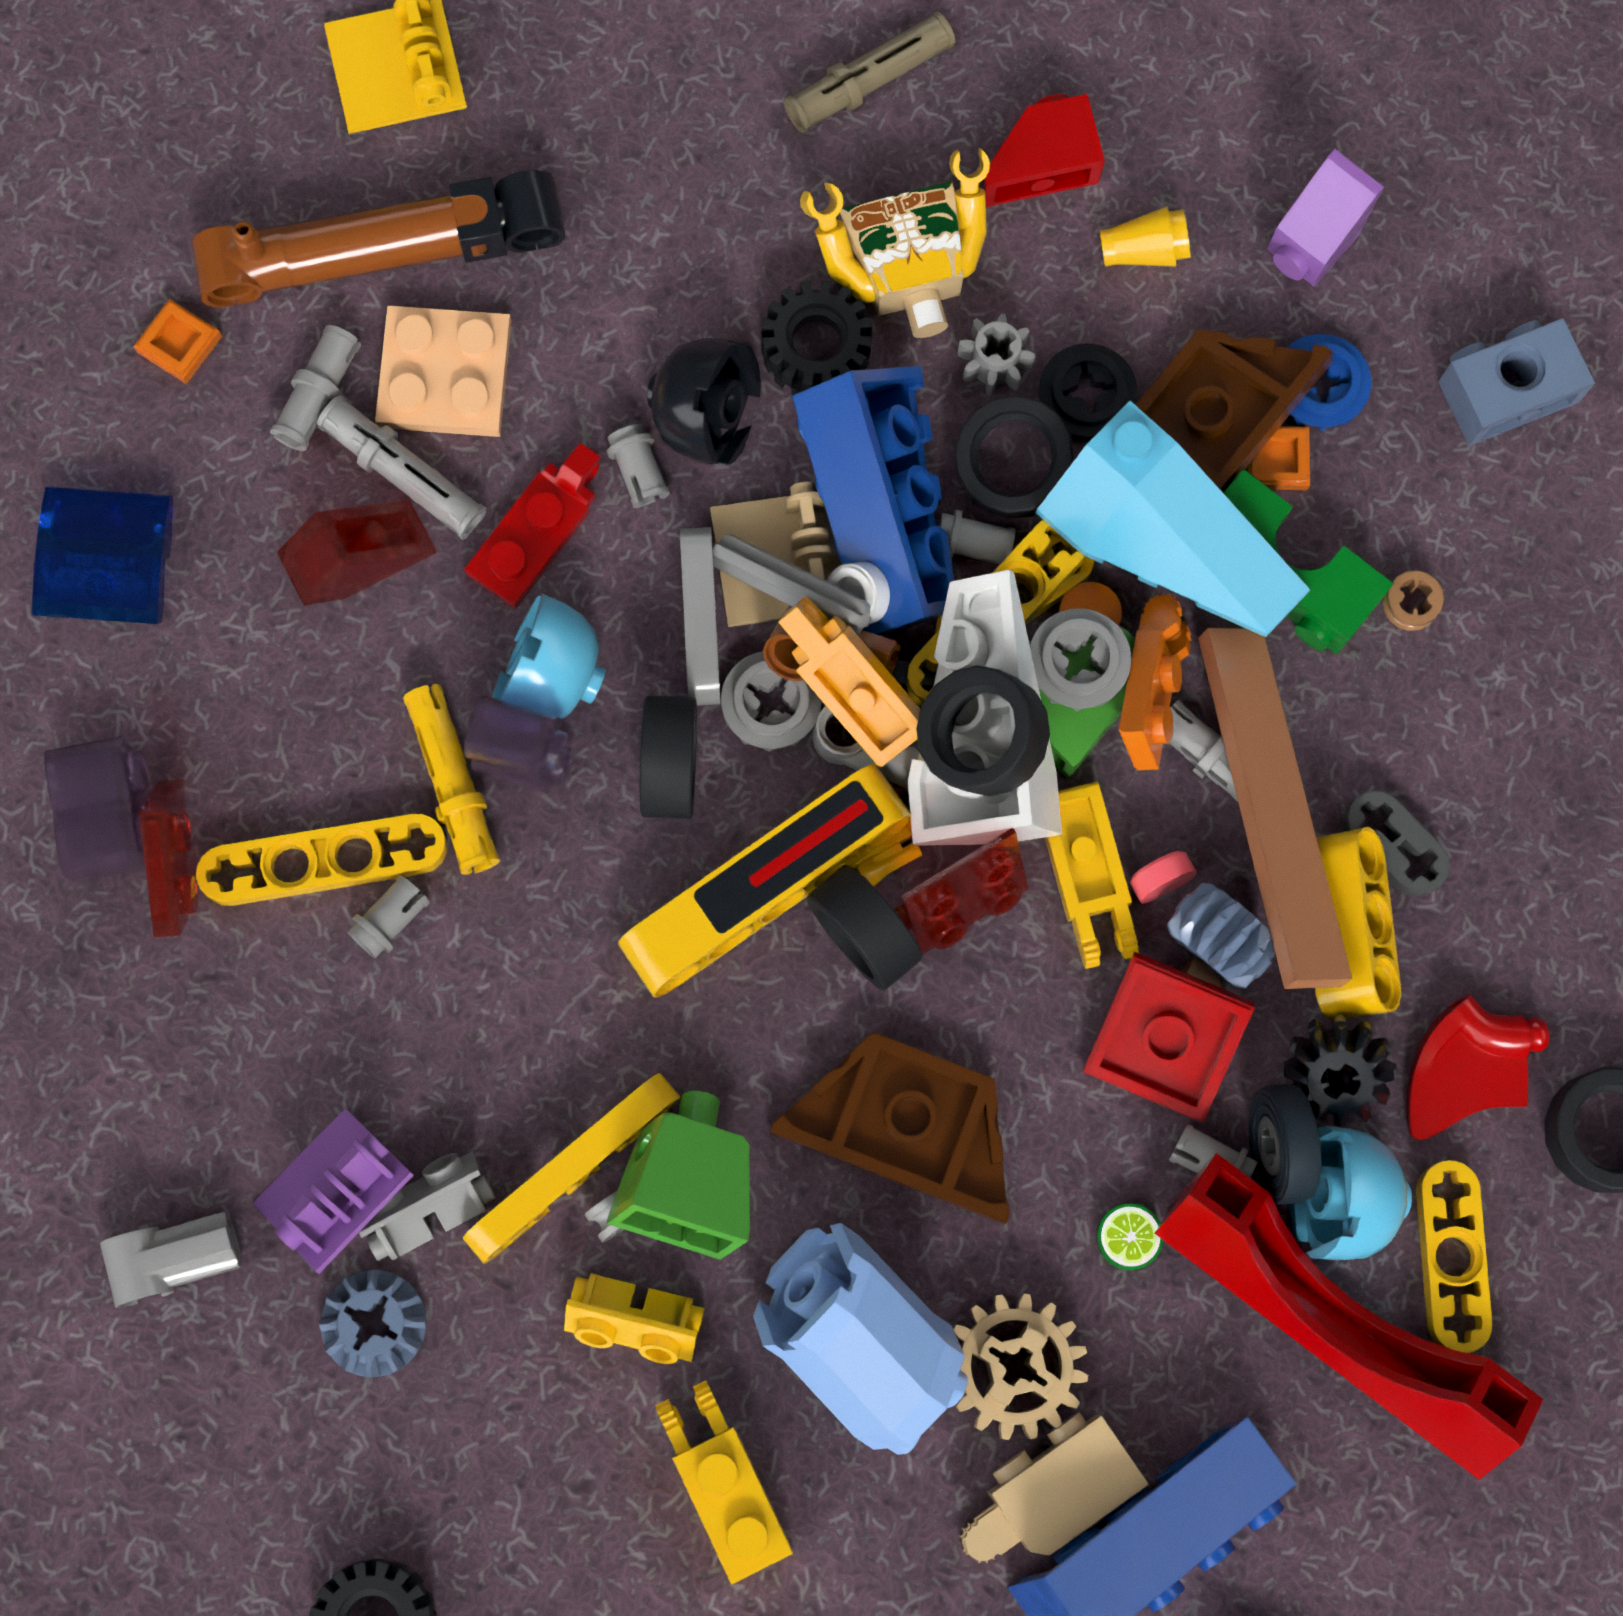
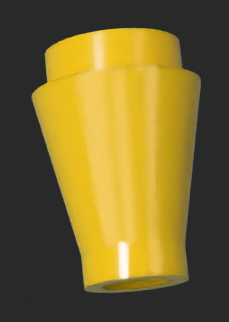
(1147, 240)

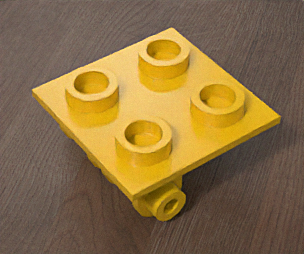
(395, 65)

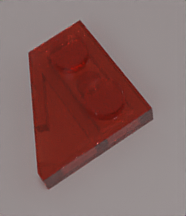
(165, 844)

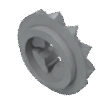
(1109, 656)
(742, 707)

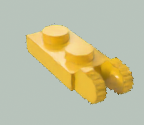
(1090, 872)

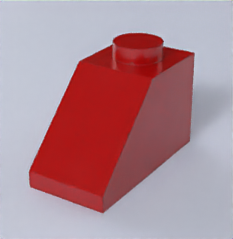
(1046, 152)

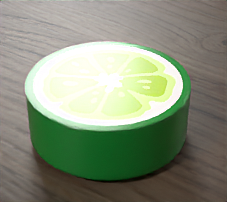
(1128, 1237)

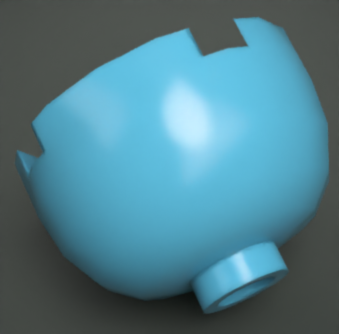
(552, 660)
(1357, 1199)

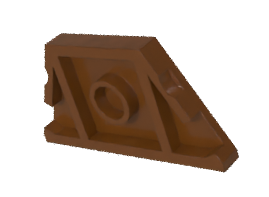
(1230, 397)
(908, 1123)

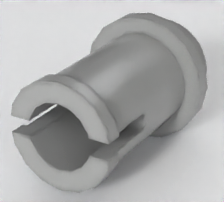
(637, 464)
(977, 538)
(387, 917)
(1197, 1148)

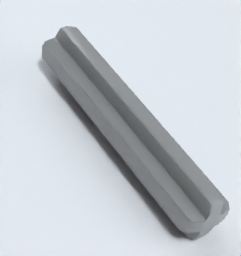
(788, 581)

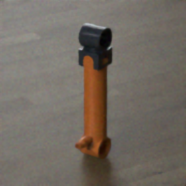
(468, 223)

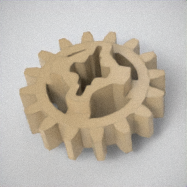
(1031, 1340)

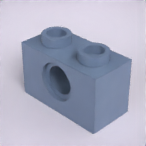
(1542, 357)

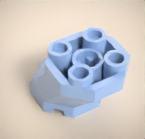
(861, 1339)

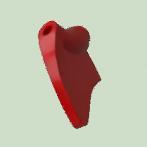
(1470, 1065)

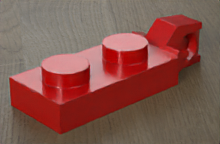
(536, 528)

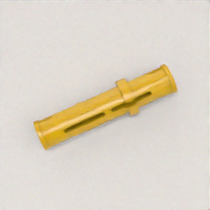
(458, 801)

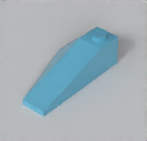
(1158, 515)

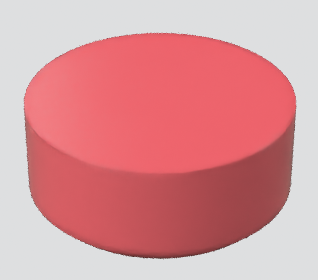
(1162, 876)

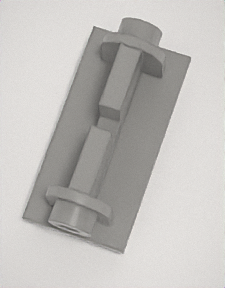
(443, 1190)

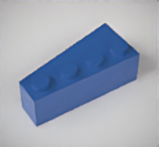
(877, 486)
(1165, 1531)

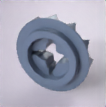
(403, 1314)

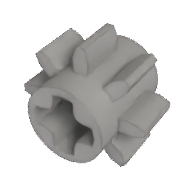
(994, 369)

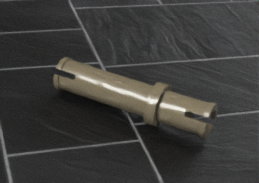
(851, 82)

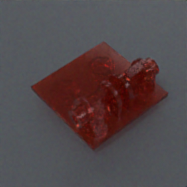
(964, 892)

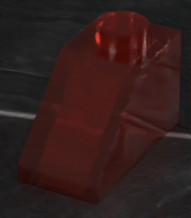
(353, 549)

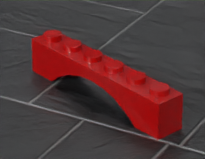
(1445, 1395)

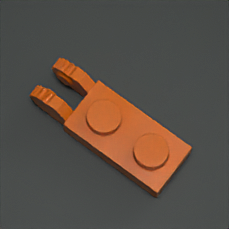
(1152, 679)

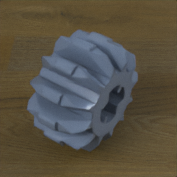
(1222, 935)

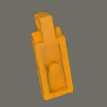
(851, 682)

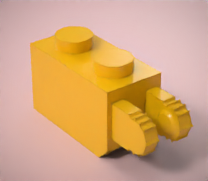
(726, 1491)

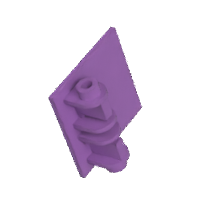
(332, 1190)

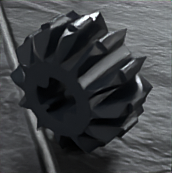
(1332, 1050)

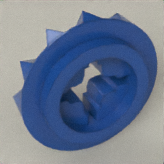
(1342, 401)

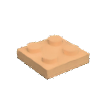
(443, 371)

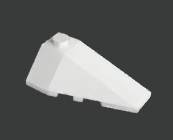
(985, 629)

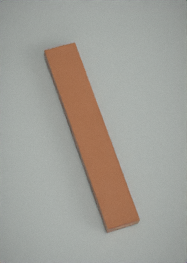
(1274, 810)

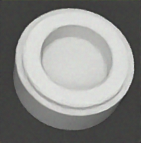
(866, 583)

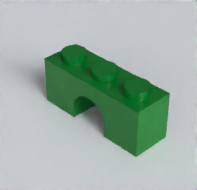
(1339, 592)

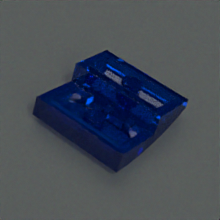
(102, 555)

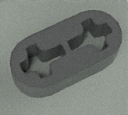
(1409, 835)

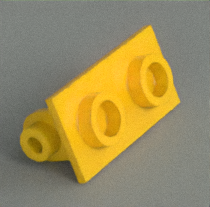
(603, 1315)

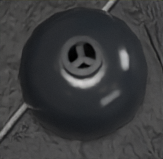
(699, 393)

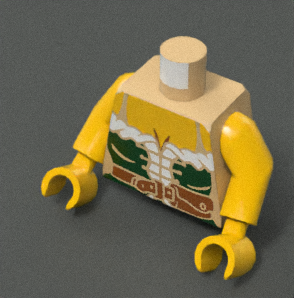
(906, 246)

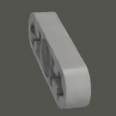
(700, 615)

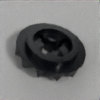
(1104, 370)

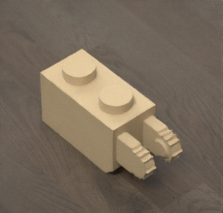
(1055, 1493)

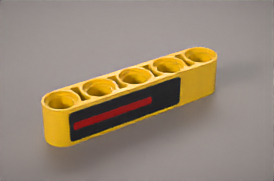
(764, 880)

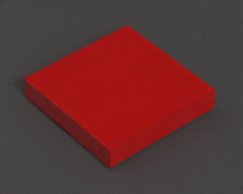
(1169, 1037)

